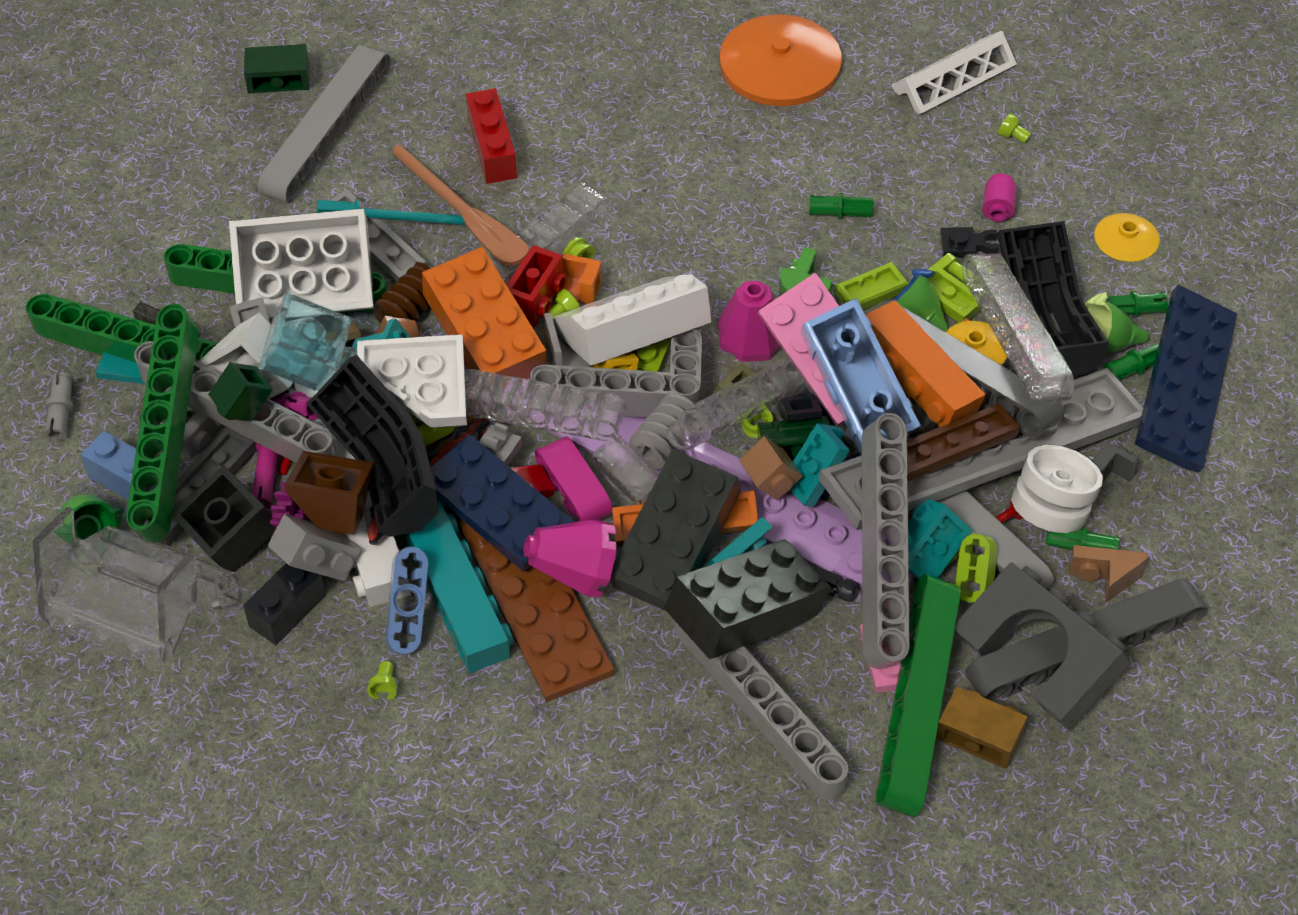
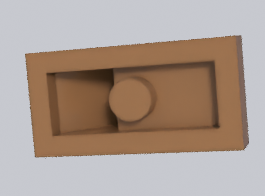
(1117, 567)

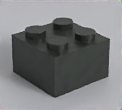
(225, 519)

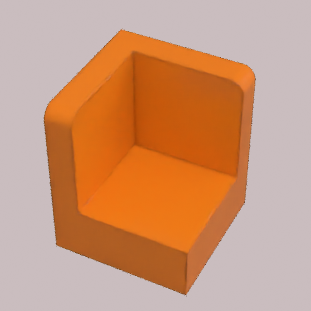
(583, 277)

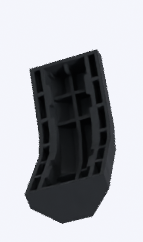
(1046, 273)
(382, 432)

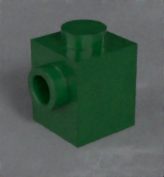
(240, 392)

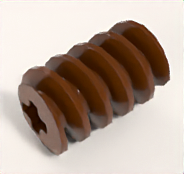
(404, 297)

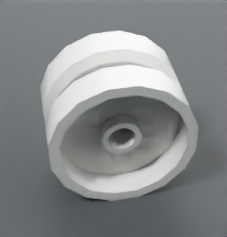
(1056, 488)

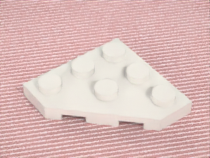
(422, 375)

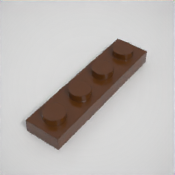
(959, 440)

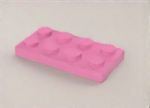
(785, 319)

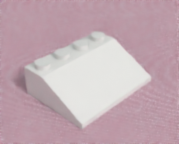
(306, 255)
(635, 318)

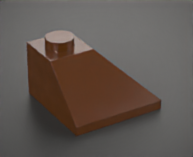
(330, 490)

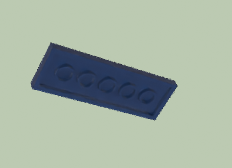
(1186, 379)

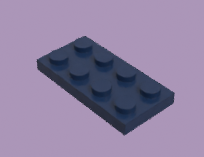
(493, 499)

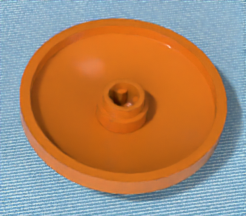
(780, 60)

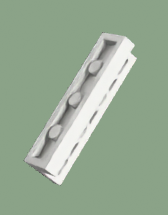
(948, 65)

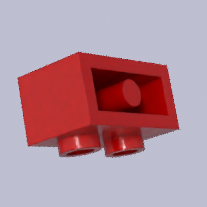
(537, 282)

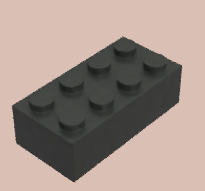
(674, 528)
(746, 598)

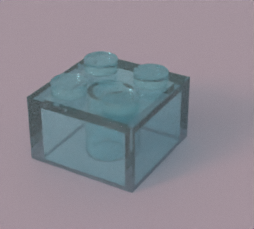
(305, 342)

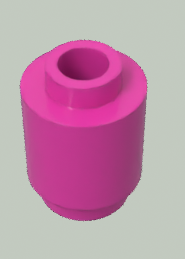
(999, 197)

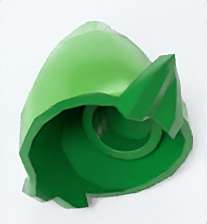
(98, 511)

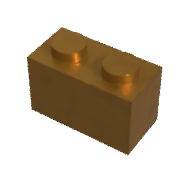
(981, 727)

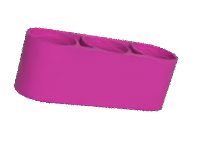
(574, 480)

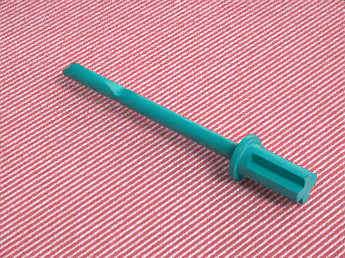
(330, 206)

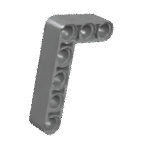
(637, 388)

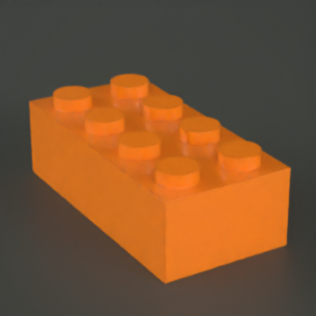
(476, 302)

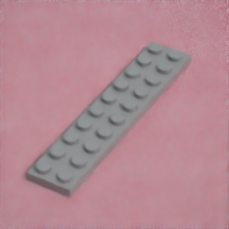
(1094, 412)

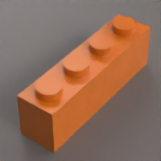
(924, 367)

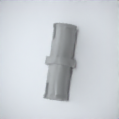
(59, 406)

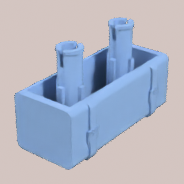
(856, 370)

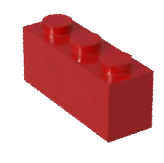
(491, 136)

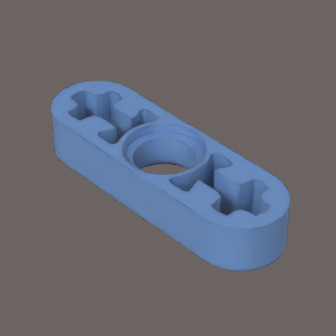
(417, 574)

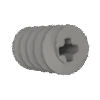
(651, 437)

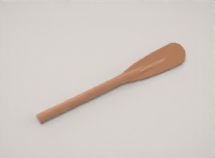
(493, 236)

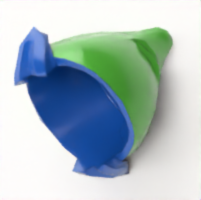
(922, 299)

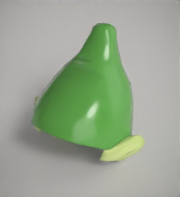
(1115, 324)

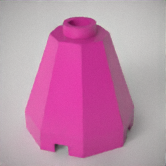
(742, 329)
(574, 554)

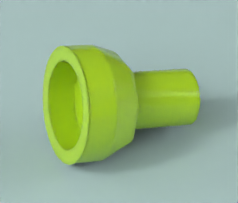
(1011, 127)
(564, 303)
(383, 681)

